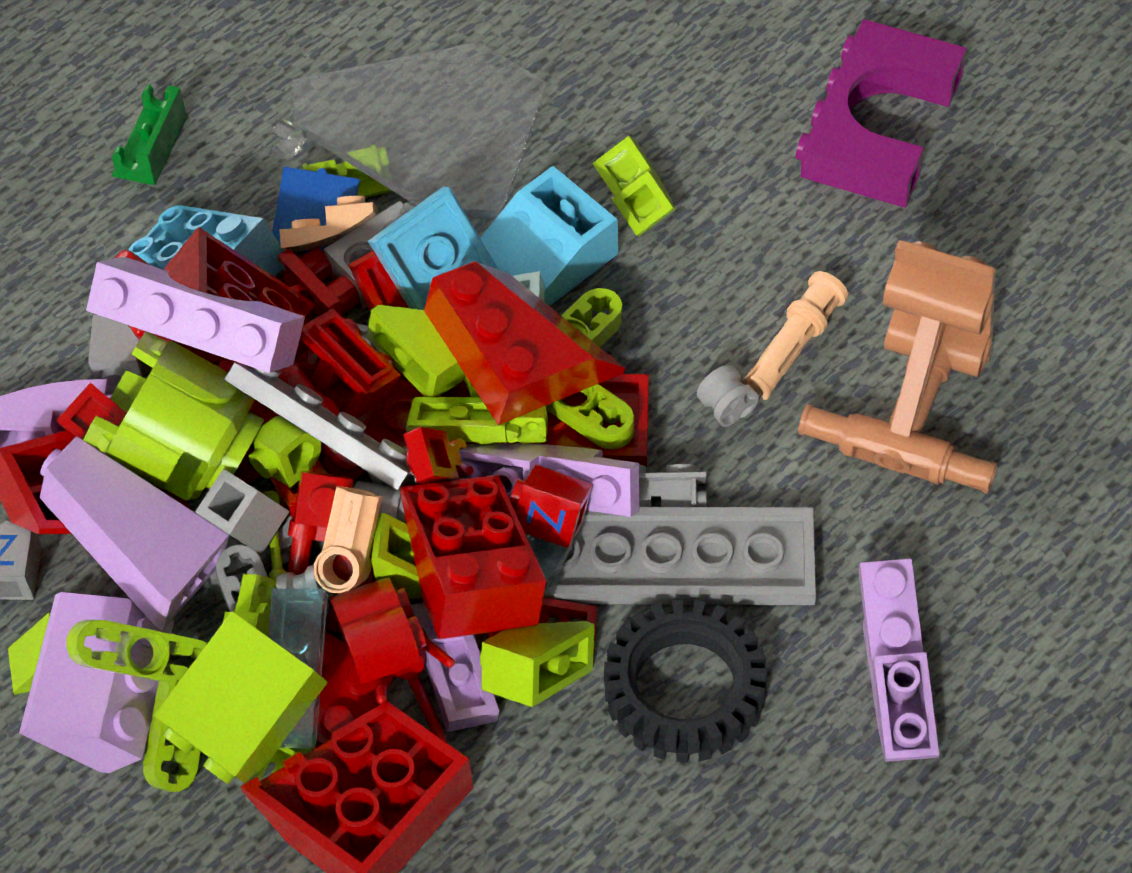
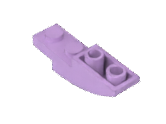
(34, 410)
(613, 481)
(897, 661)

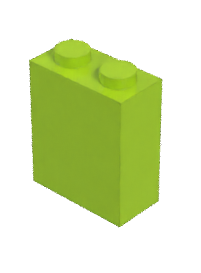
(239, 701)

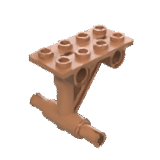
(942, 326)

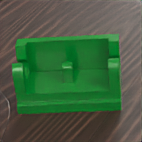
(151, 137)

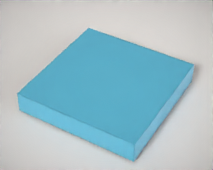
(428, 243)

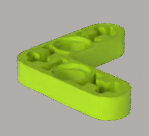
(611, 408)
(163, 645)

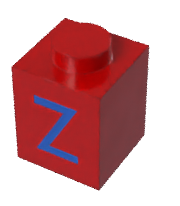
(551, 505)

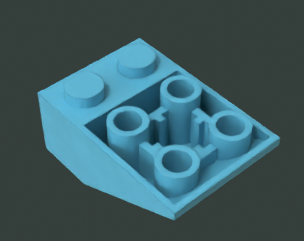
(553, 231)
(242, 233)

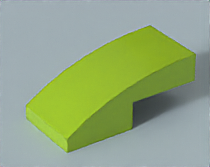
(635, 185)

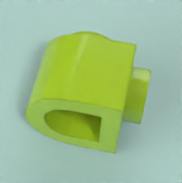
(284, 451)

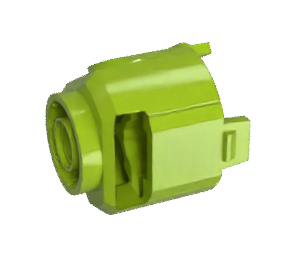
(178, 421)

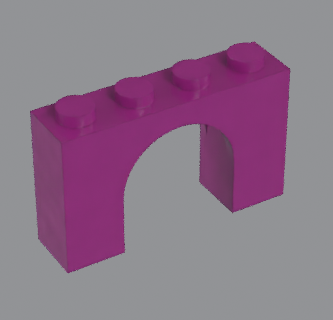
(874, 63)

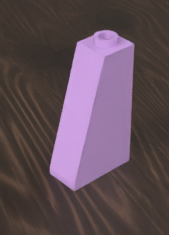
(132, 529)

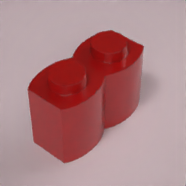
(378, 629)

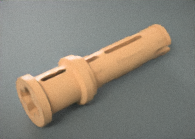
(805, 320)

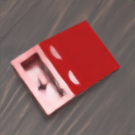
(472, 557)

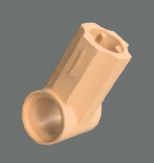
(348, 534)

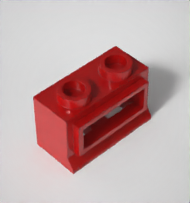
(351, 358)

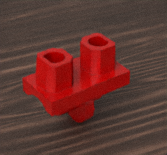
(306, 277)

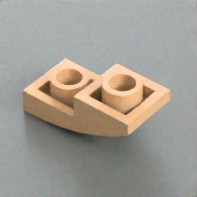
(340, 220)

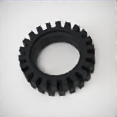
(678, 628)

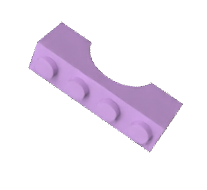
(219, 325)

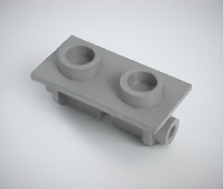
(674, 486)

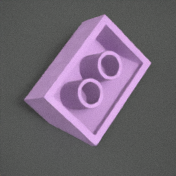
(85, 710)

